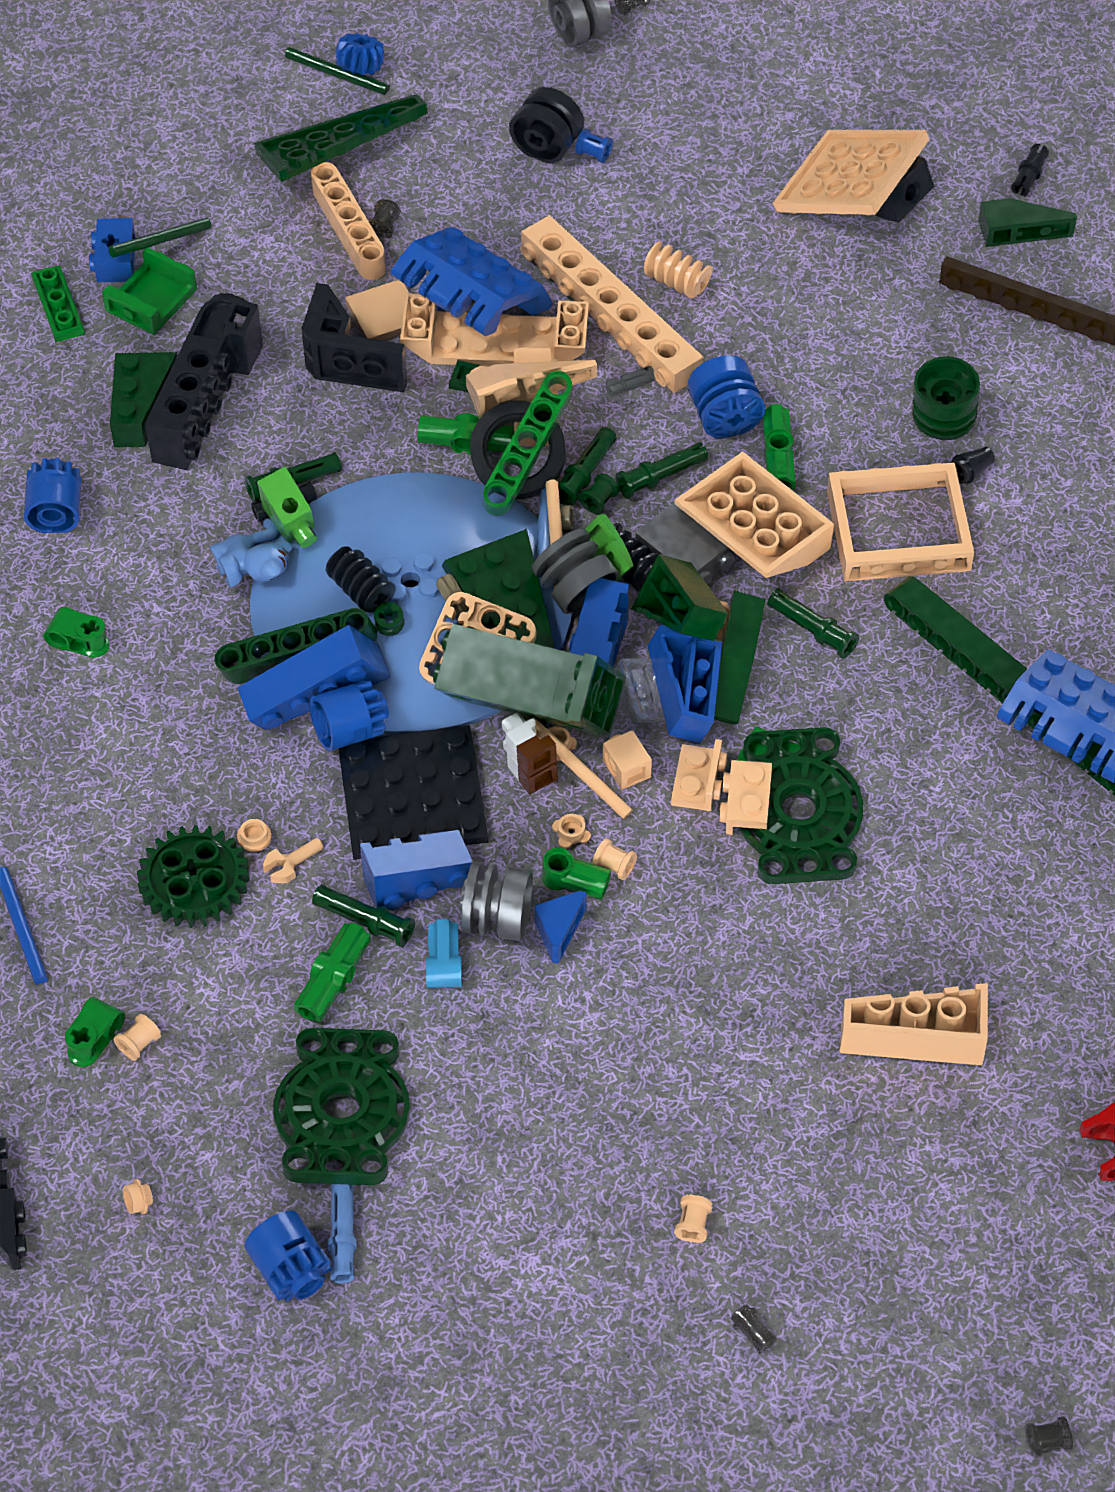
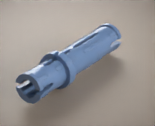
(342, 1241)

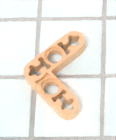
(471, 619)

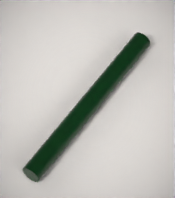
(335, 70)
(159, 237)

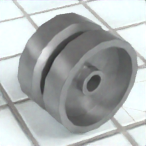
(580, 19)

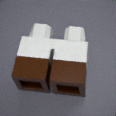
(529, 757)

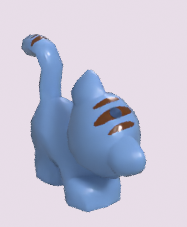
(241, 556)

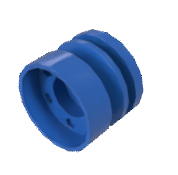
(726, 396)

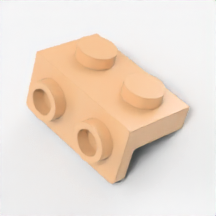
(748, 795)

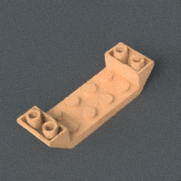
(445, 339)

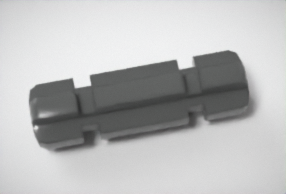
(629, 381)

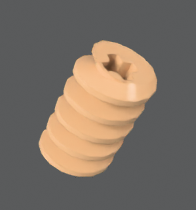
(677, 272)

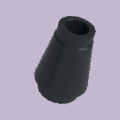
(972, 464)

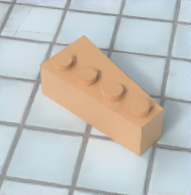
(919, 1026)

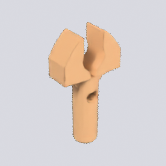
(290, 860)

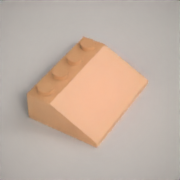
(758, 517)

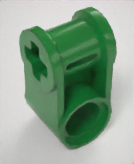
(74, 630)
(92, 1031)

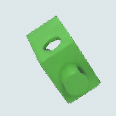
(287, 507)

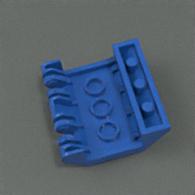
(468, 272)
(1077, 702)

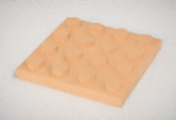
(851, 171)

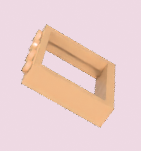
(899, 561)

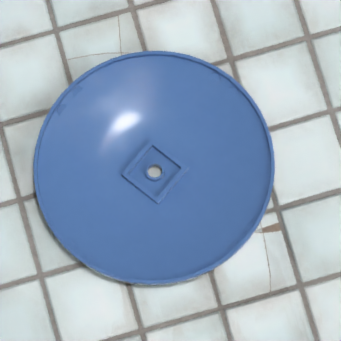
(407, 531)

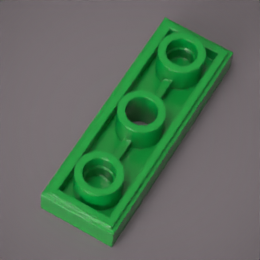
(57, 303)

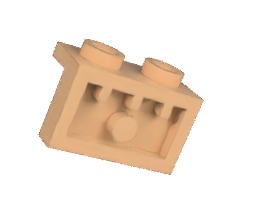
(697, 776)

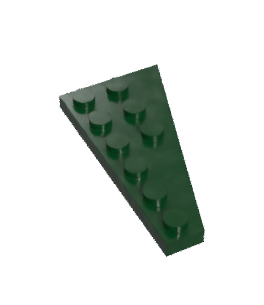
(313, 145)
(503, 576)

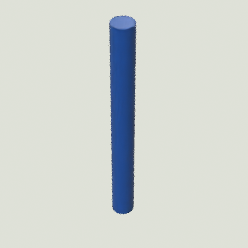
(22, 928)

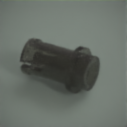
(753, 1328)

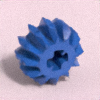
(359, 53)

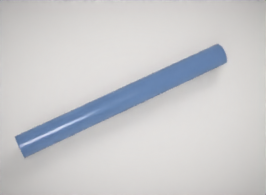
(543, 539)

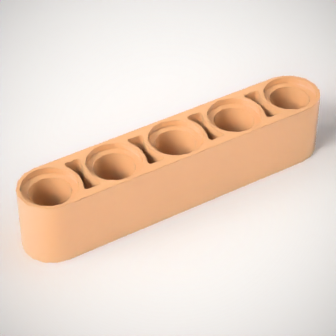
(348, 221)

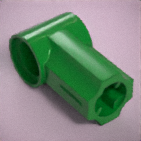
(575, 875)

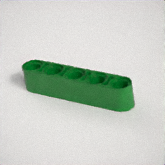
(528, 428)

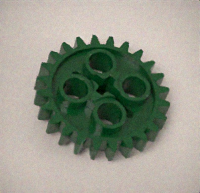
(199, 899)

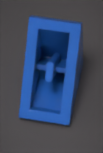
(559, 920)

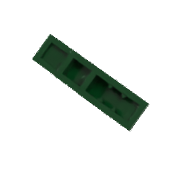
(737, 654)

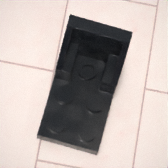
(344, 358)

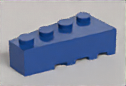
(325, 666)

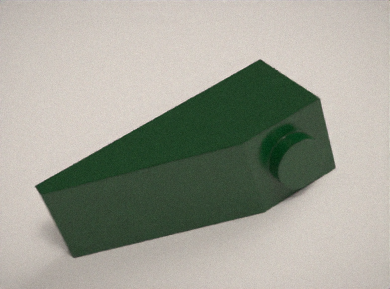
(1021, 222)

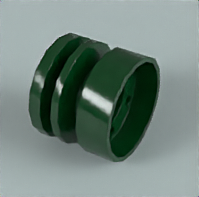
(945, 398)

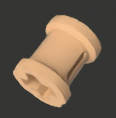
(614, 859)
(137, 1037)
(693, 1218)

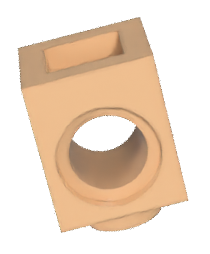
(627, 759)

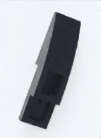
(11, 1214)

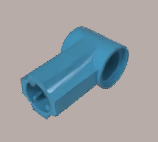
(444, 962)

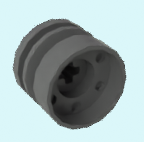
(572, 568)

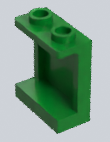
(151, 292)

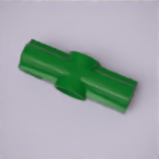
(458, 433)
(779, 444)
(332, 972)

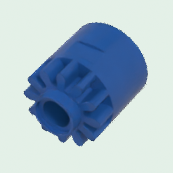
(52, 496)
(348, 714)
(288, 1256)

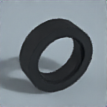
(514, 412)

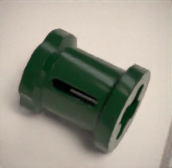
(599, 493)

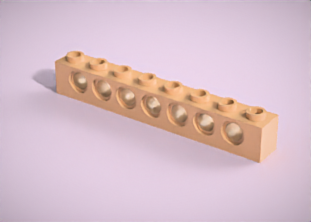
(610, 303)

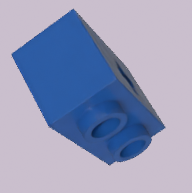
(109, 233)

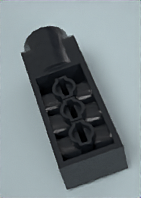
(200, 376)

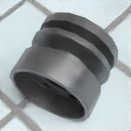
(497, 900)

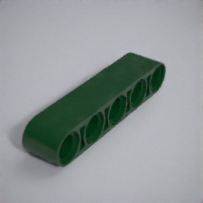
(280, 644)

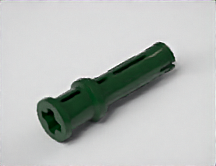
(300, 473)
(649, 474)
(578, 475)
(824, 629)
(377, 920)

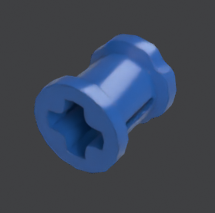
(594, 145)

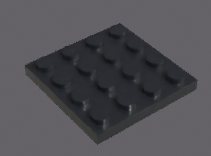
(412, 788)

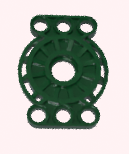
(819, 778)
(334, 1073)

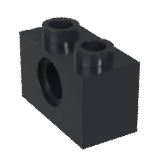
(908, 192)

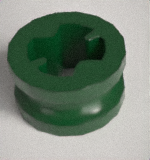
(396, 612)

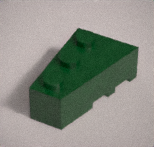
(134, 392)
(680, 599)

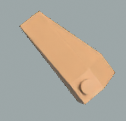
(520, 381)

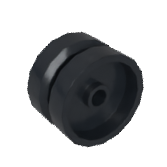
(546, 125)

